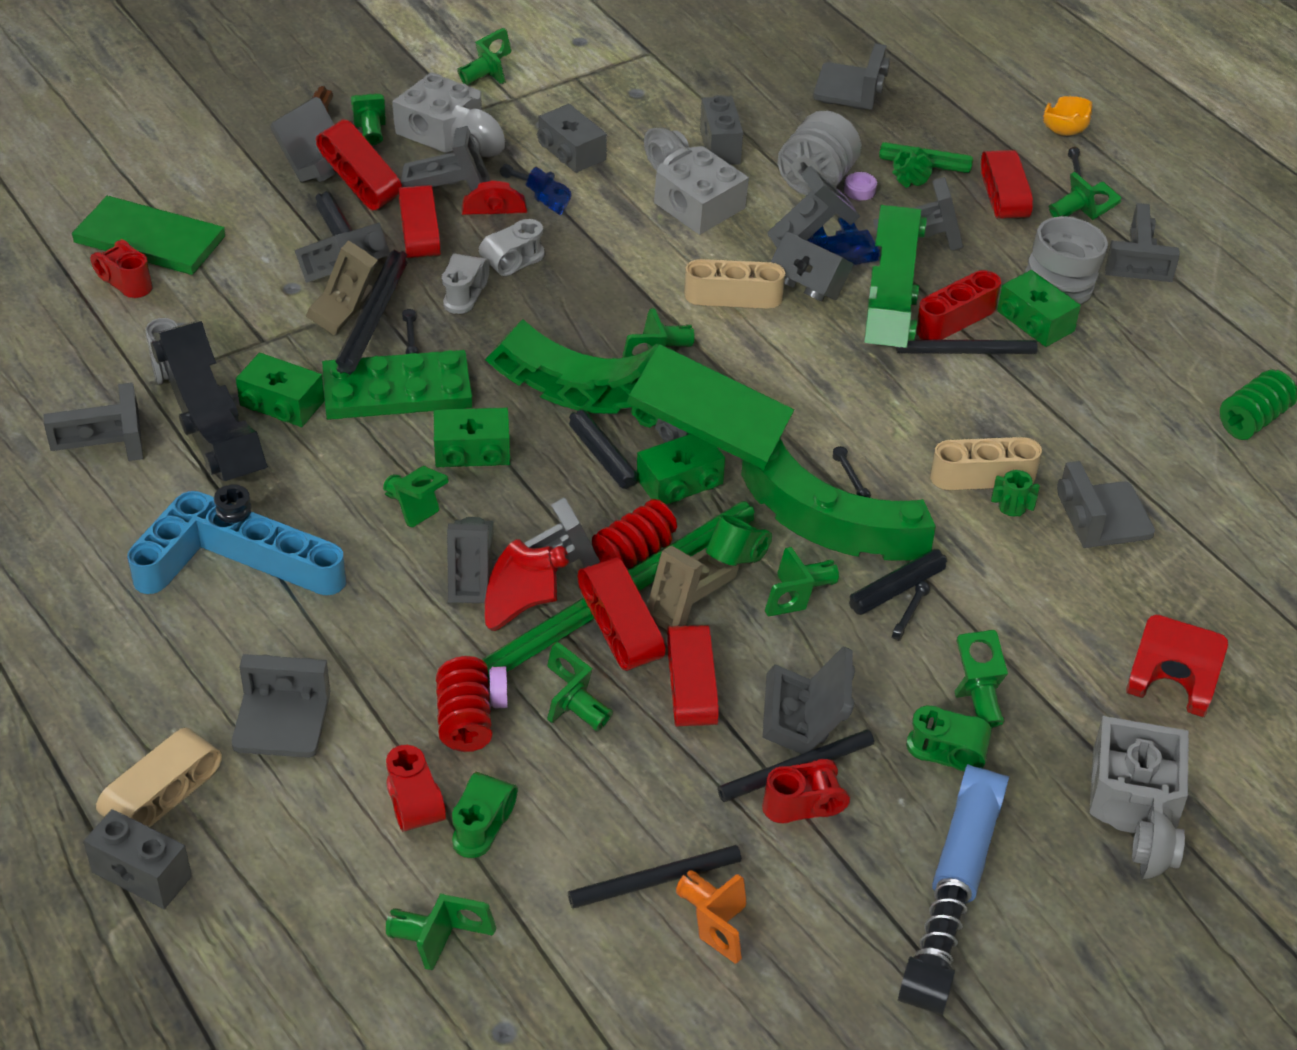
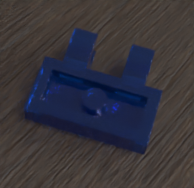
(848, 243)

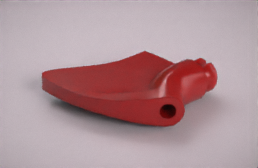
(521, 581)

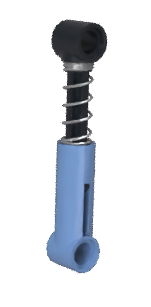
(955, 883)

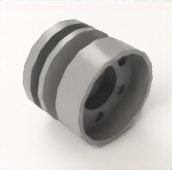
(826, 144)
(1069, 255)

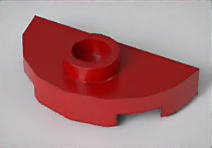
(494, 198)

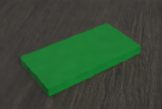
(160, 235)
(710, 406)

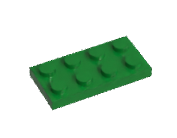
(398, 385)

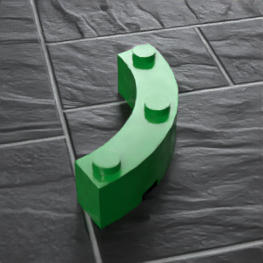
(892, 281)
(566, 375)
(837, 517)

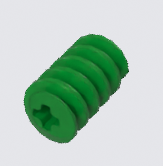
(1258, 403)

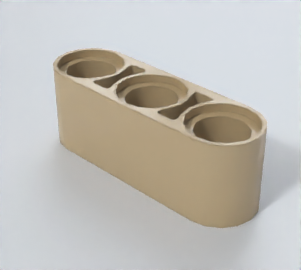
(734, 283)
(978, 461)
(161, 778)

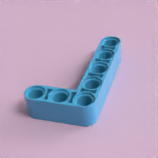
(255, 542)

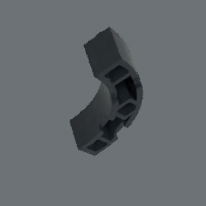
(207, 409)

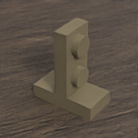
(345, 289)
(683, 581)

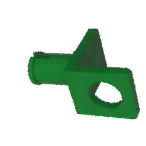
(488, 62)
(370, 115)
(1083, 199)
(657, 333)
(416, 493)
(798, 582)
(982, 678)
(575, 694)
(434, 930)

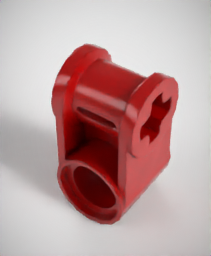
(123, 269)
(412, 789)
(802, 791)

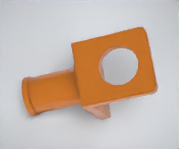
(715, 909)

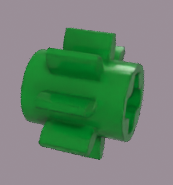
(912, 167)
(1015, 493)

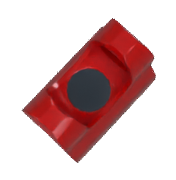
(1181, 654)

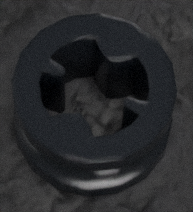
(236, 512)

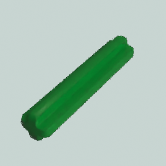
(940, 159)

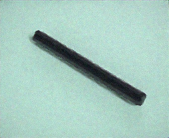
(371, 312)

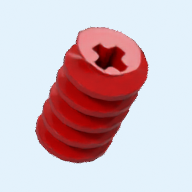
(636, 534)
(463, 704)

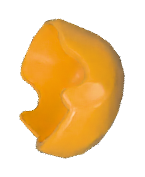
(1068, 116)

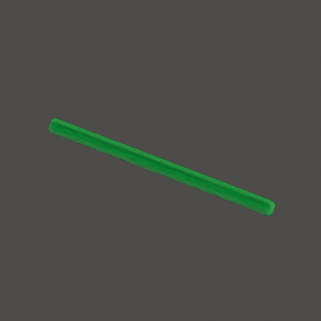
(579, 613)

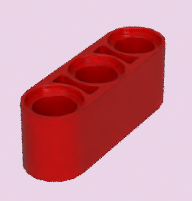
(358, 164)
(1006, 184)
(419, 221)
(958, 305)
(621, 613)
(692, 675)

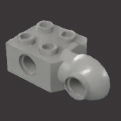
(437, 107)
(693, 181)
(1142, 788)

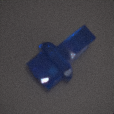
(548, 191)

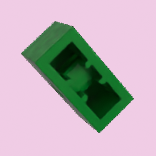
(1038, 308)
(280, 389)
(471, 437)
(680, 468)

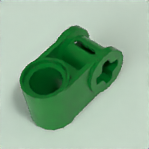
(737, 541)
(952, 738)
(481, 814)

